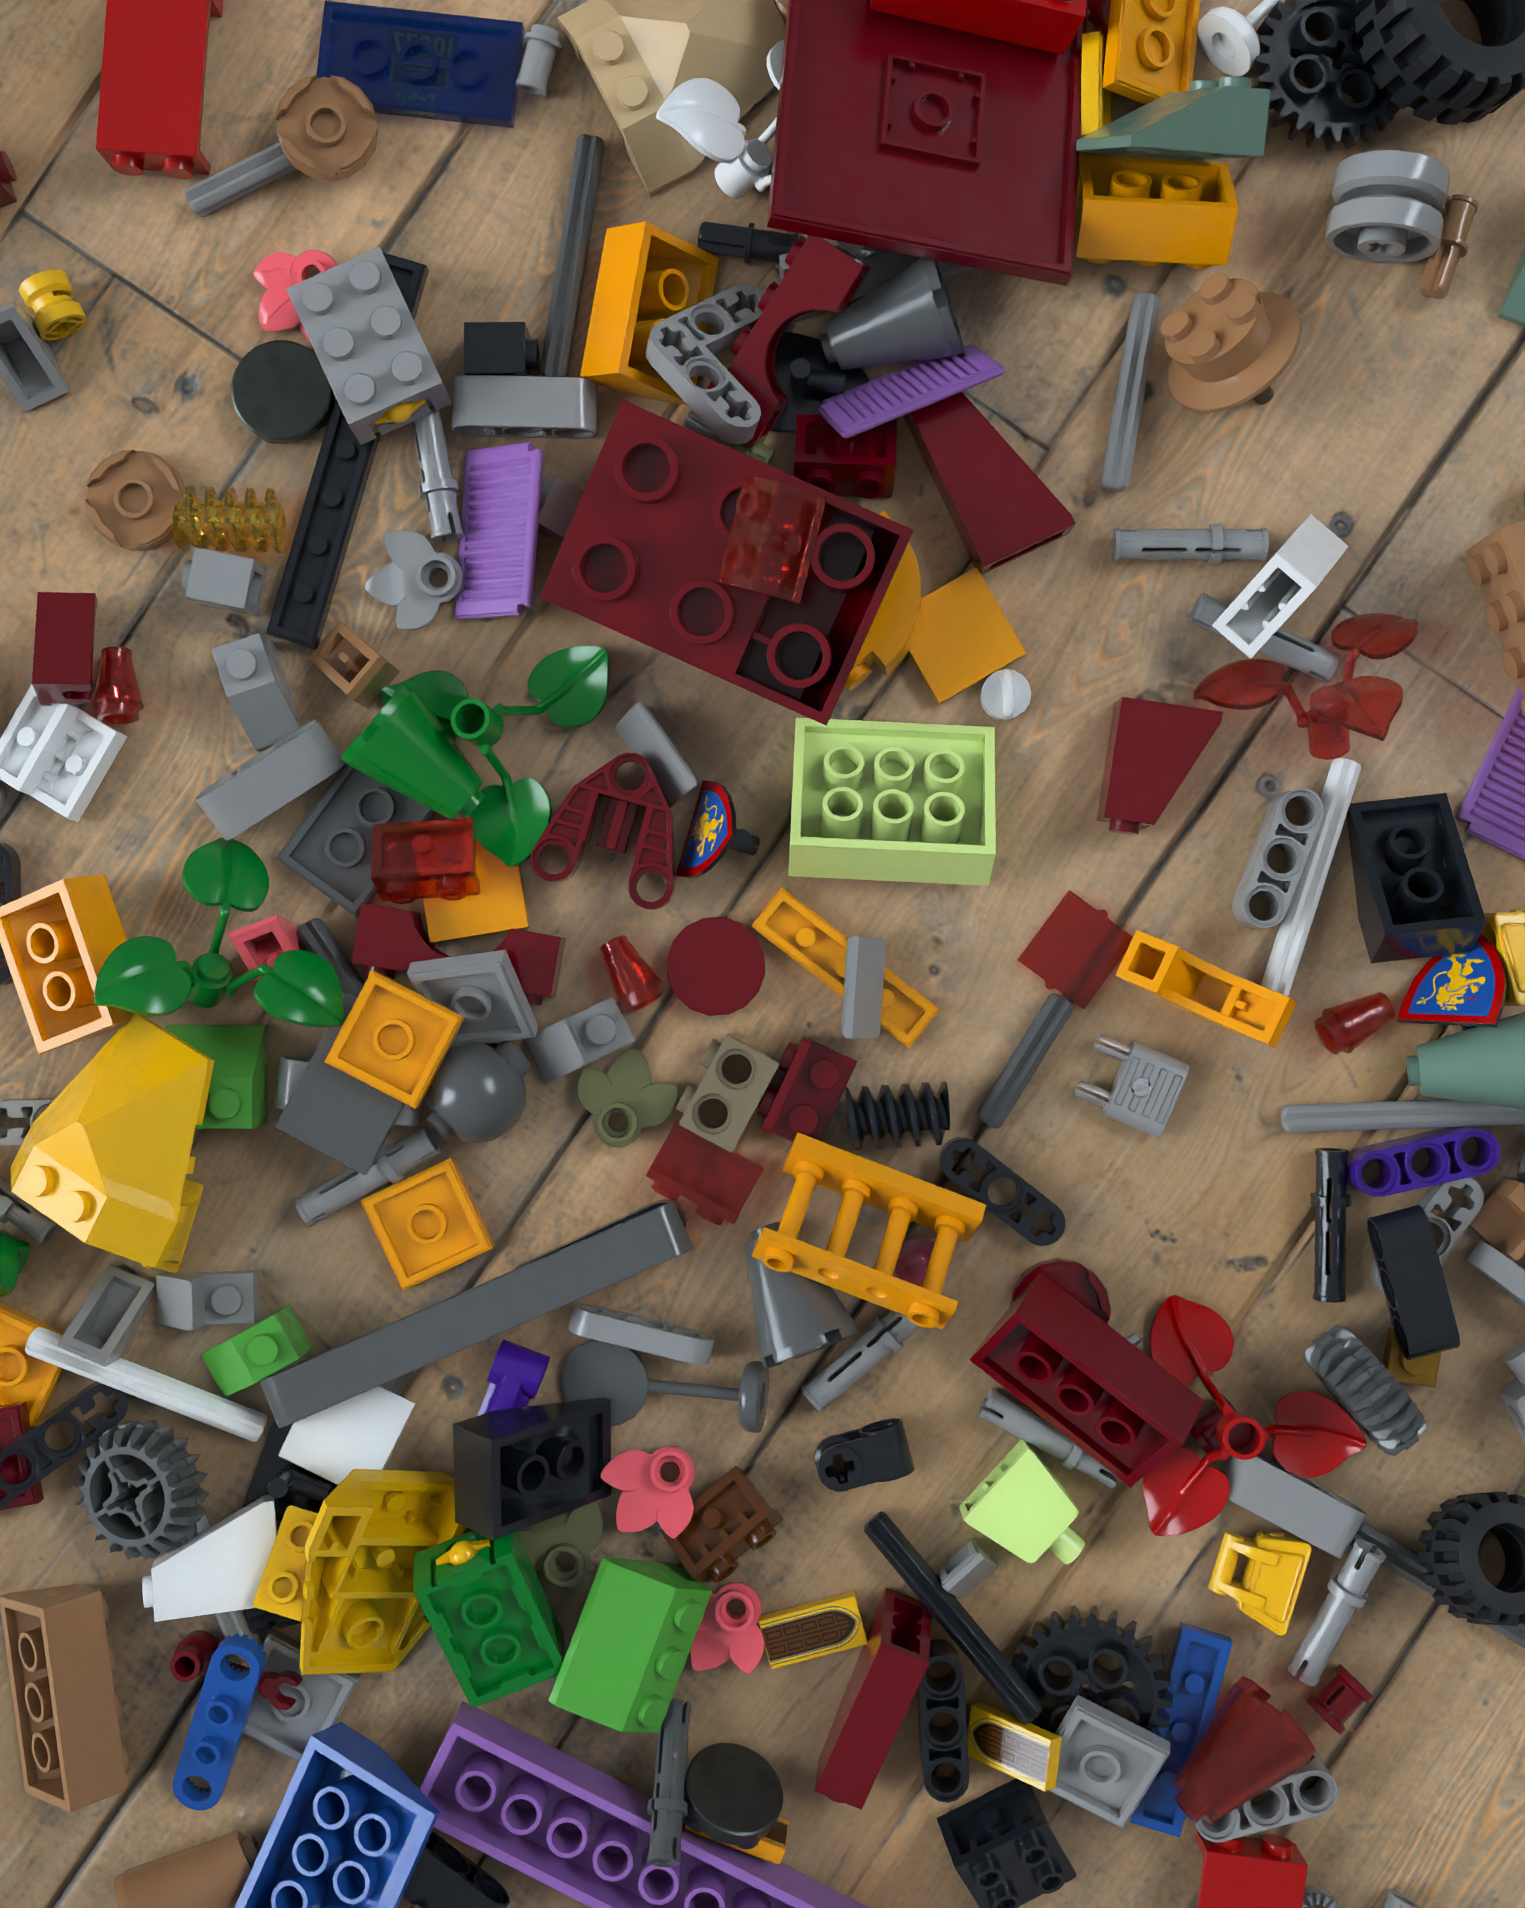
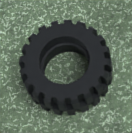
(1438, 68)

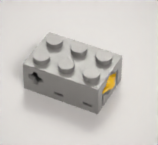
(368, 345)

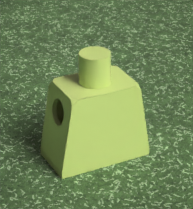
(1024, 1508)

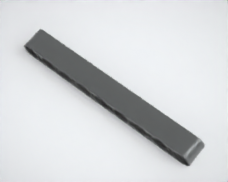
(476, 1314)

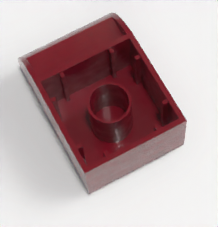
(651, 561)

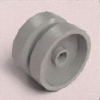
(1387, 206)

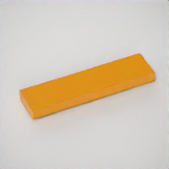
(823, 953)

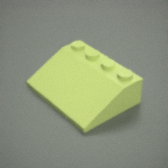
(893, 802)

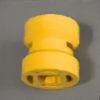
(52, 302)

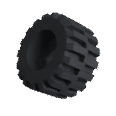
(1454, 1558)

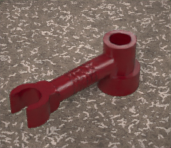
(201, 1646)

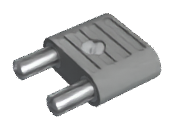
(1143, 1086)

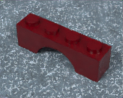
(818, 279)
(394, 938)

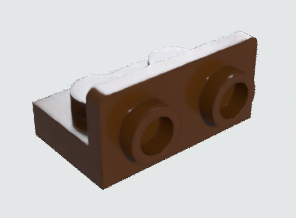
(723, 1527)

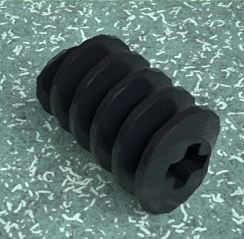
(898, 1115)

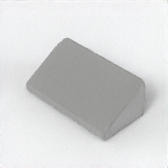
(647, 738)
(863, 987)

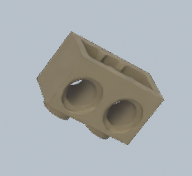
(739, 1097)

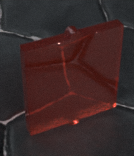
(1076, 949)

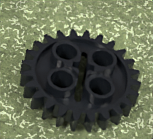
(1326, 68)
(1078, 1645)

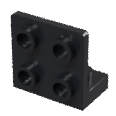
(1005, 1847)

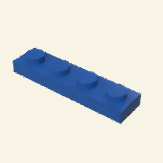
(1197, 1676)

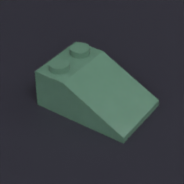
(1198, 124)

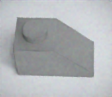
(257, 689)

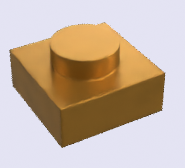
(1416, 1371)

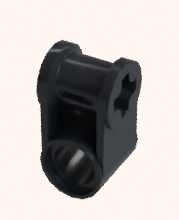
(869, 1454)

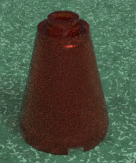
(1240, 1754)

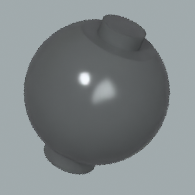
(478, 1092)

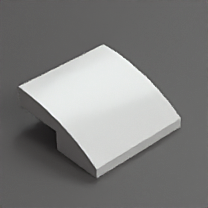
(57, 754)
(349, 1435)

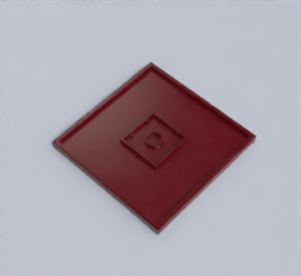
(927, 140)

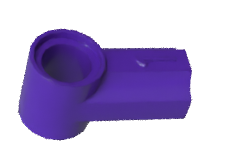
(513, 1377)

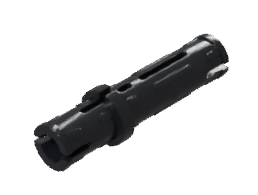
(1330, 1284)

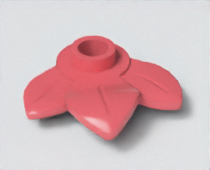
(278, 273)
(646, 1495)
(727, 1634)

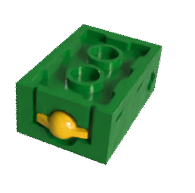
(489, 1614)

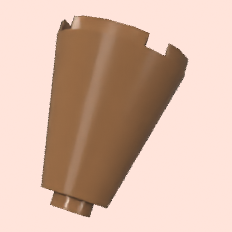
(191, 1878)

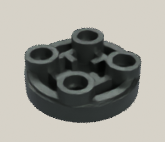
(282, 392)
(732, 1795)

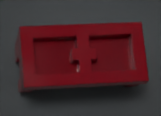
(64, 647)

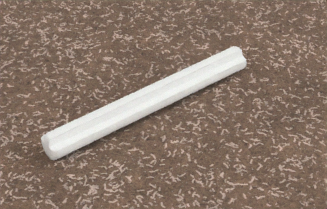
(1299, 917)
(152, 1387)

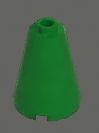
(416, 757)

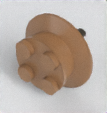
(1229, 344)

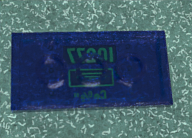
(425, 62)

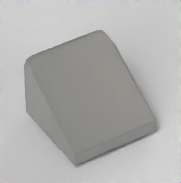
(966, 1569)

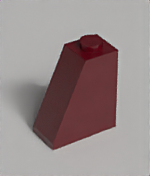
(1149, 758)

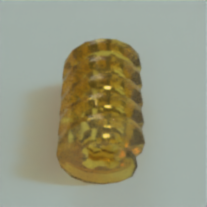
(229, 521)

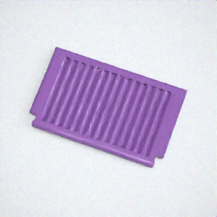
(907, 390)
(499, 530)
(1497, 795)

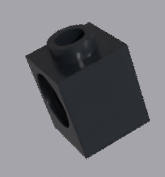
(499, 349)

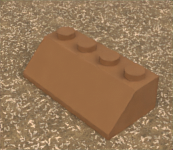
(64, 1695)

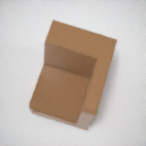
(1503, 1218)

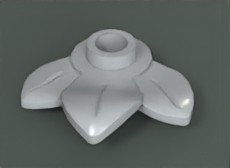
(408, 579)

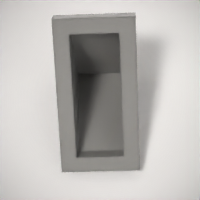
(27, 360)
(108, 1317)

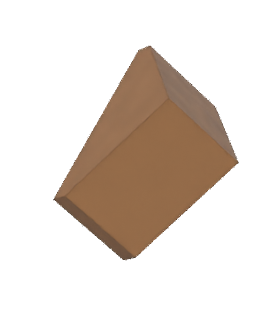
(353, 665)

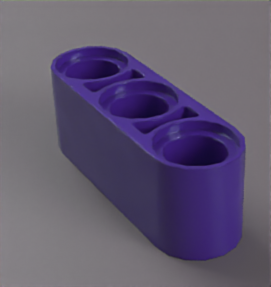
(1443, 1166)

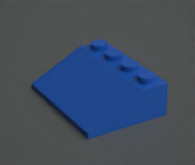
(342, 1830)

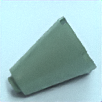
(1474, 1065)

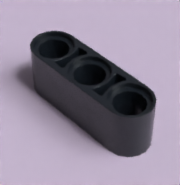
(1413, 1282)
(949, 1742)
(452, 1880)

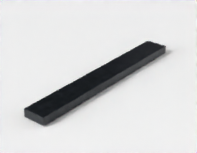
(331, 507)

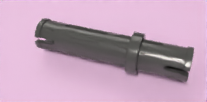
(668, 1804)

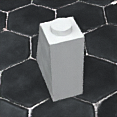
(1280, 586)
(215, 1568)

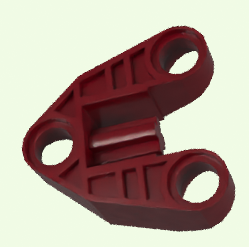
(576, 819)

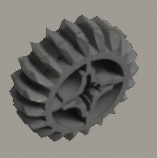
(1365, 1390)
(163, 1511)

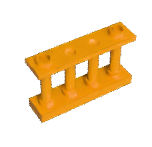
(885, 1188)

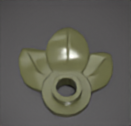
(625, 1090)
(571, 1533)

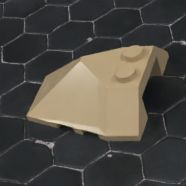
(653, 46)

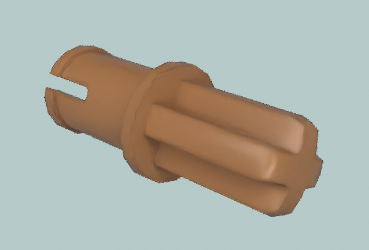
(1442, 265)

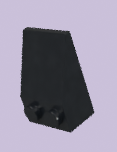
(1412, 879)
(529, 1464)

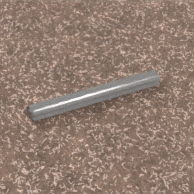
(1395, 1115)

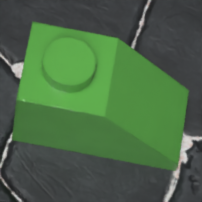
(257, 1351)

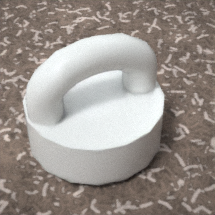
(1005, 694)

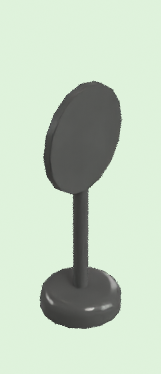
(621, 1376)

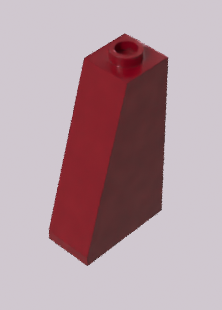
(985, 484)
(875, 1699)

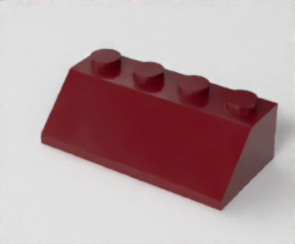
(1088, 1381)

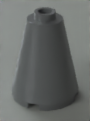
(896, 322)
(793, 1311)

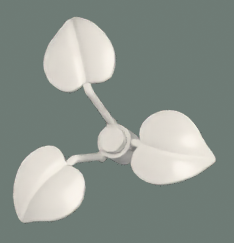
(709, 121)

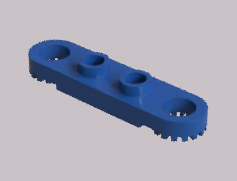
(219, 1722)

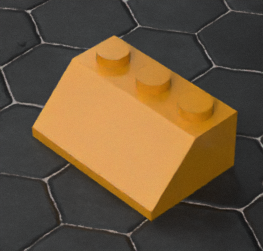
(1154, 211)
(639, 283)
(55, 953)

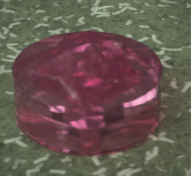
(914, 1259)

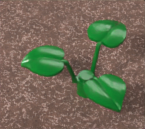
(571, 689)
(149, 981)

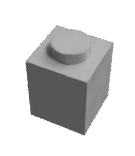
(224, 581)

